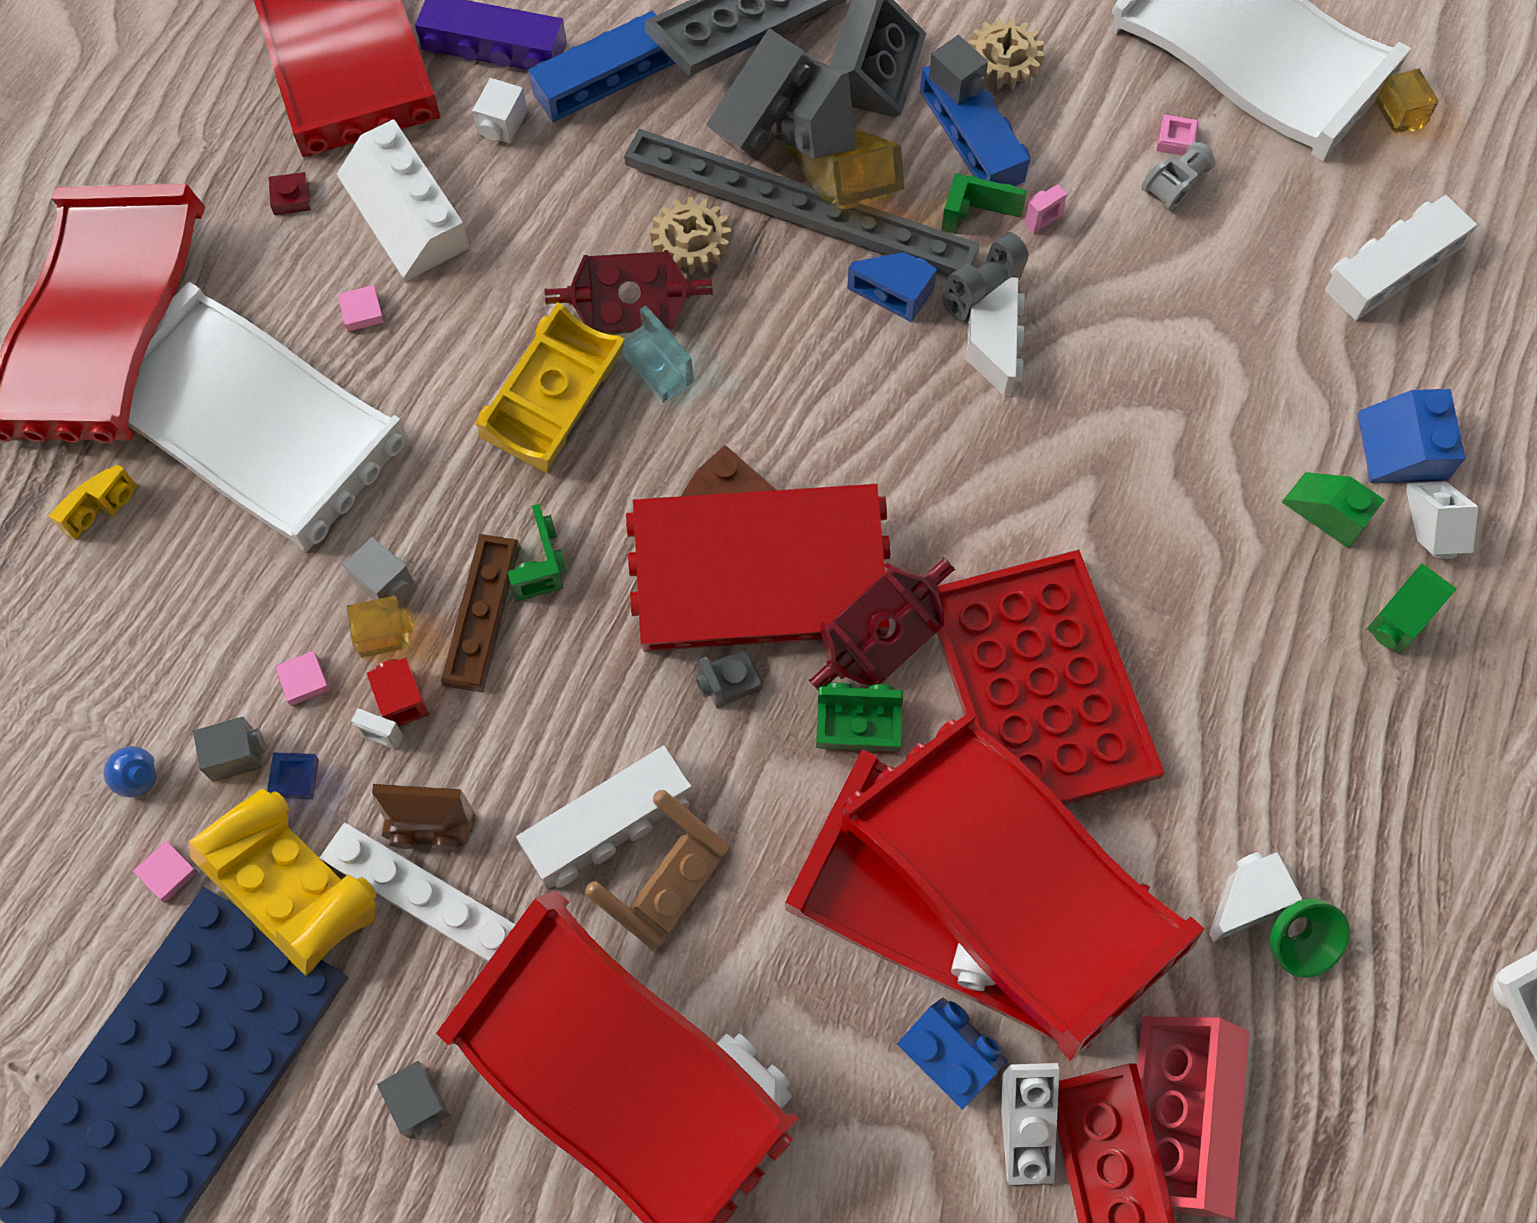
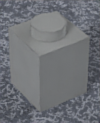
(378, 571)

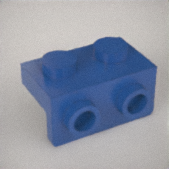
(953, 1051)

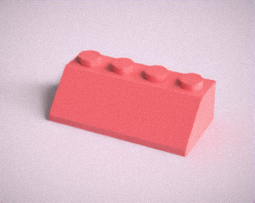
(1195, 1103)

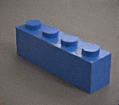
(597, 68)
(979, 134)

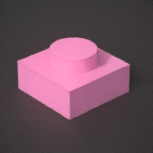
(1045, 208)

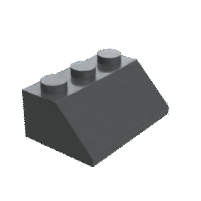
(879, 54)
(761, 93)
(819, 115)

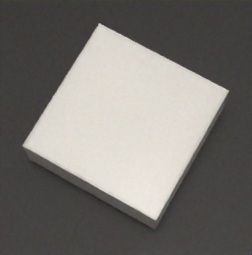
(377, 729)

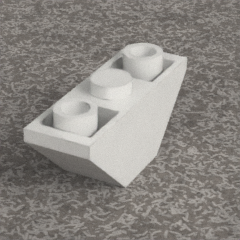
(996, 336)
(1030, 1122)

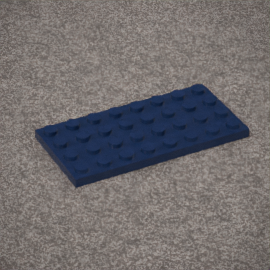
(169, 1077)

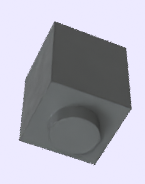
(958, 69)
(228, 748)
(414, 1101)

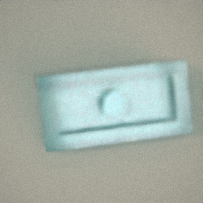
(658, 357)

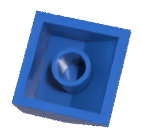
(1412, 437)

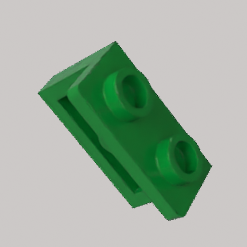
(859, 717)

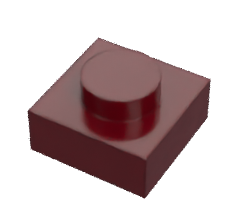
(289, 193)

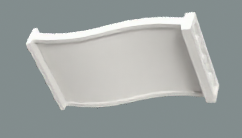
(1272, 60)
(257, 419)

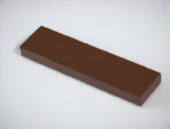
(480, 613)

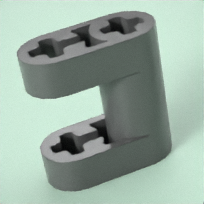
(970, 285)

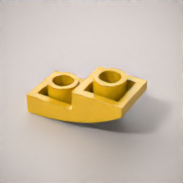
(103, 491)

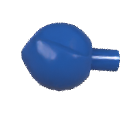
(130, 772)

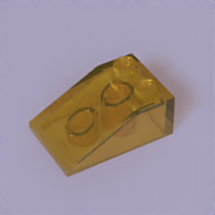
(855, 175)

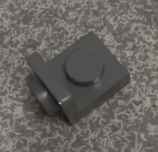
(728, 678)

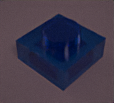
(293, 775)

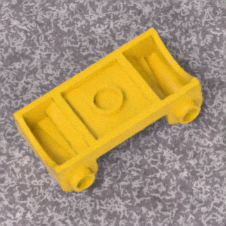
(549, 388)
(281, 880)

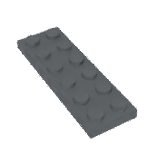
(712, 30)

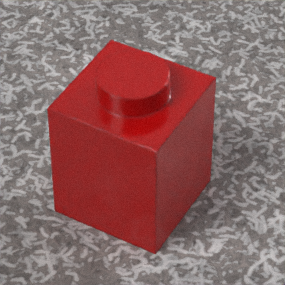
(397, 692)

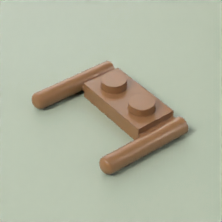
(674, 881)

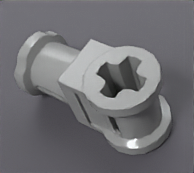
(1177, 177)

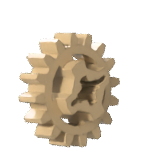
(1023, 52)
(691, 234)

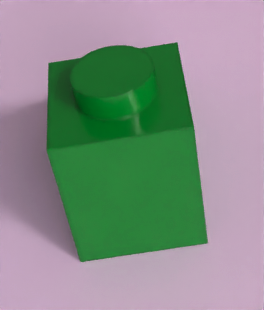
(1334, 504)
(1411, 609)

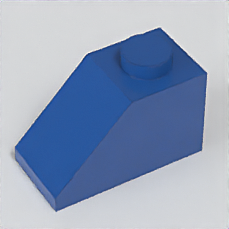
(894, 282)

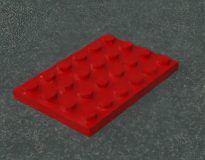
(1047, 676)

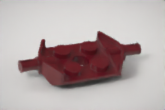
(598, 282)
(852, 636)

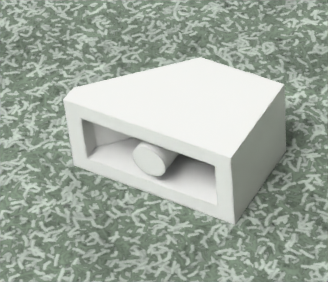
(1442, 518)
(1253, 895)

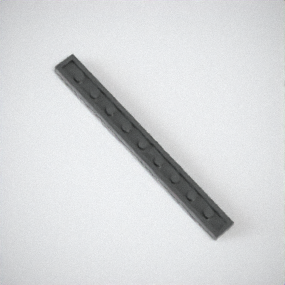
(796, 202)

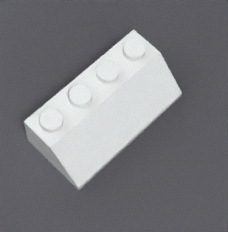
(402, 202)

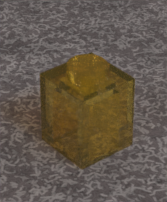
(1407, 101)
(379, 626)

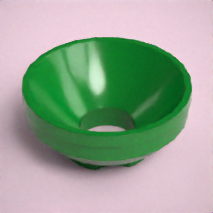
(1318, 945)

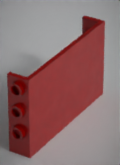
(753, 564)

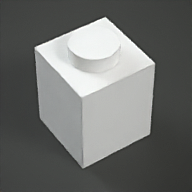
(500, 110)

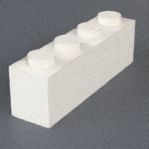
(1399, 256)
(603, 819)

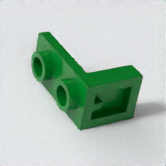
(982, 194)
(543, 577)

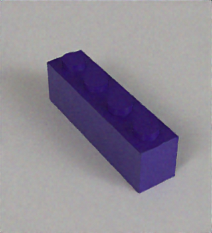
(489, 33)

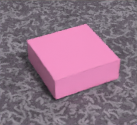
(1176, 134)
(360, 308)
(302, 678)
(165, 871)

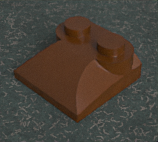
(424, 816)

